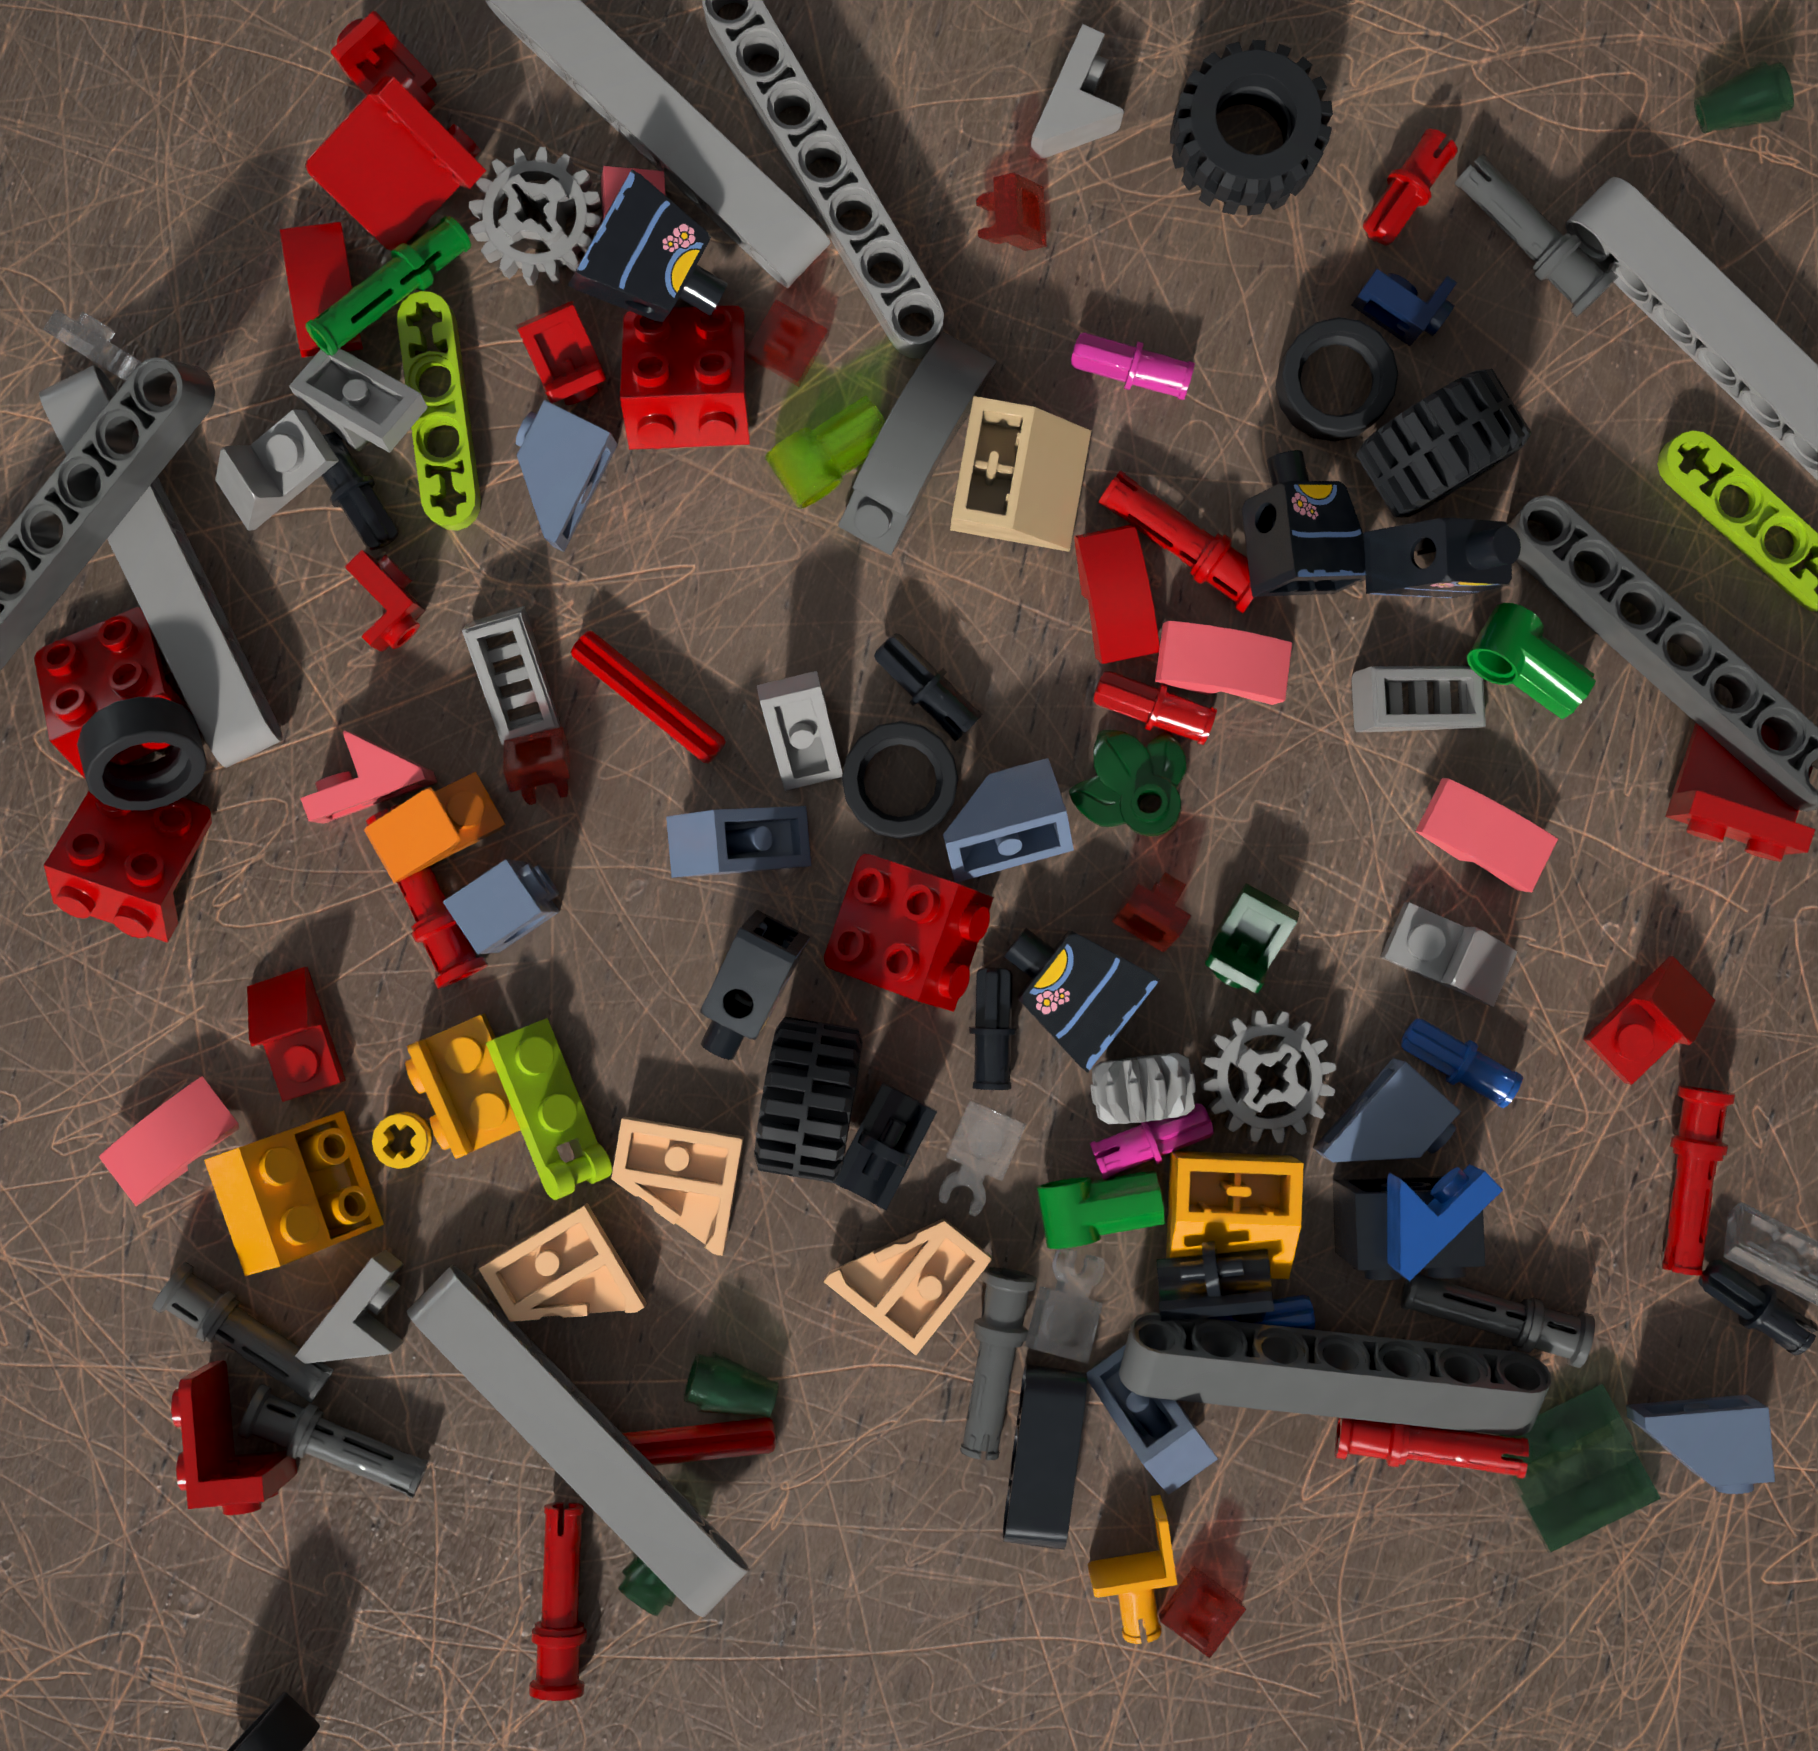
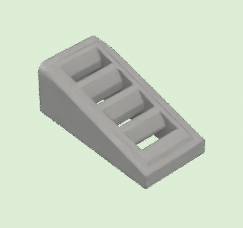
(525, 645)
(1380, 702)

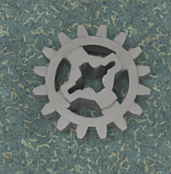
(519, 232)
(1283, 1051)

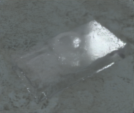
(1773, 1251)

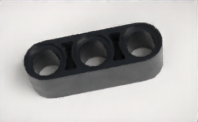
(1045, 1457)

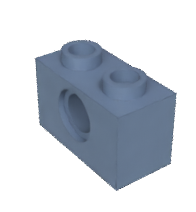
(503, 905)

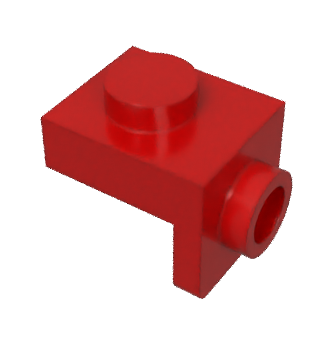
(370, 50)
(562, 354)
(387, 585)

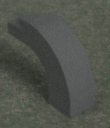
(914, 441)

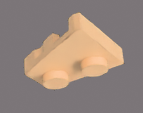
(682, 1174)
(563, 1273)
(912, 1281)

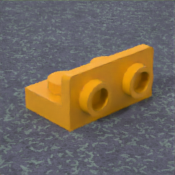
(462, 1087)

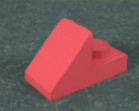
(379, 779)

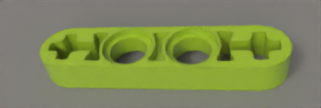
(448, 410)
(1748, 531)

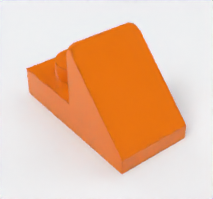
(433, 826)

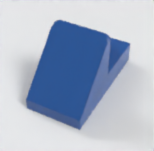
(1421, 1230)

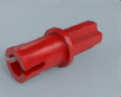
(1409, 187)
(1154, 706)

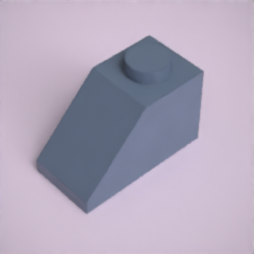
(561, 467)
(1009, 822)
(738, 841)
(1391, 1119)
(1154, 1427)
(1714, 1437)

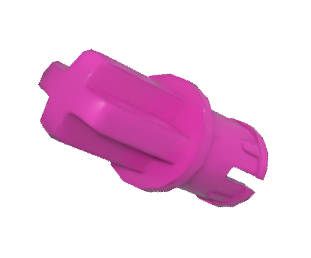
(1132, 365)
(1151, 1141)

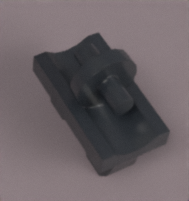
(885, 1145)
(1216, 1285)

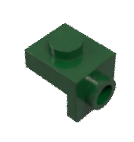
(1249, 939)

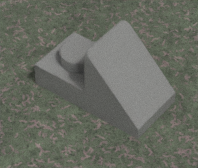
(1070, 113)
(358, 400)
(273, 468)
(800, 730)
(1449, 953)
(348, 1327)

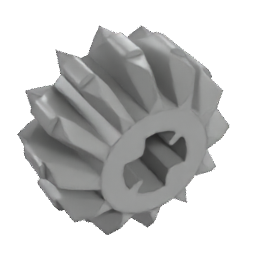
(1143, 1088)

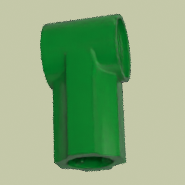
(1517, 654)
(1082, 1209)

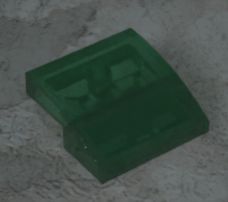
(1581, 1470)

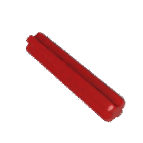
(648, 697)
(705, 1441)

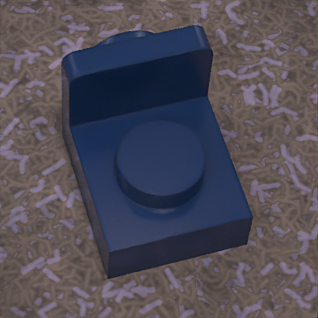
(1396, 308)

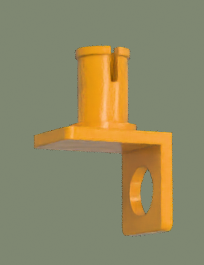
(1135, 1579)

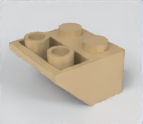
(1020, 475)

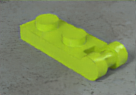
(548, 1108)

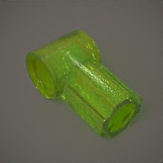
(815, 460)

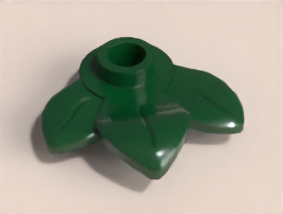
(1127, 775)

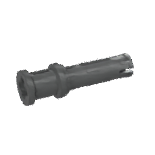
(1554, 254)
(220, 1319)
(1525, 1323)
(999, 1334)
(306, 1432)

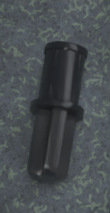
(356, 497)
(927, 686)
(993, 1029)
(1758, 1307)

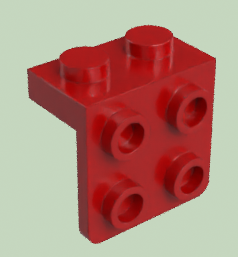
(394, 161)
(685, 379)
(93, 671)
(1727, 800)
(126, 864)
(908, 932)
(208, 1461)

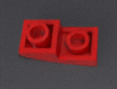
(316, 277)
(1117, 593)

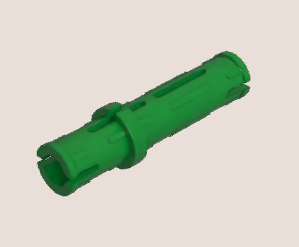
(408, 270)

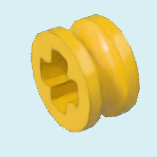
(383, 1138)

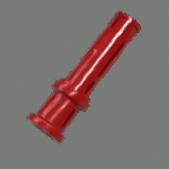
(1208, 556)
(435, 927)
(1698, 1150)
(1430, 1445)
(560, 1631)

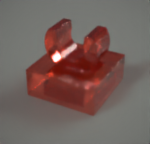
(1018, 212)
(787, 343)
(537, 761)
(1153, 913)
(1201, 1612)

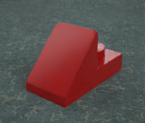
(1655, 1016)
(294, 1033)

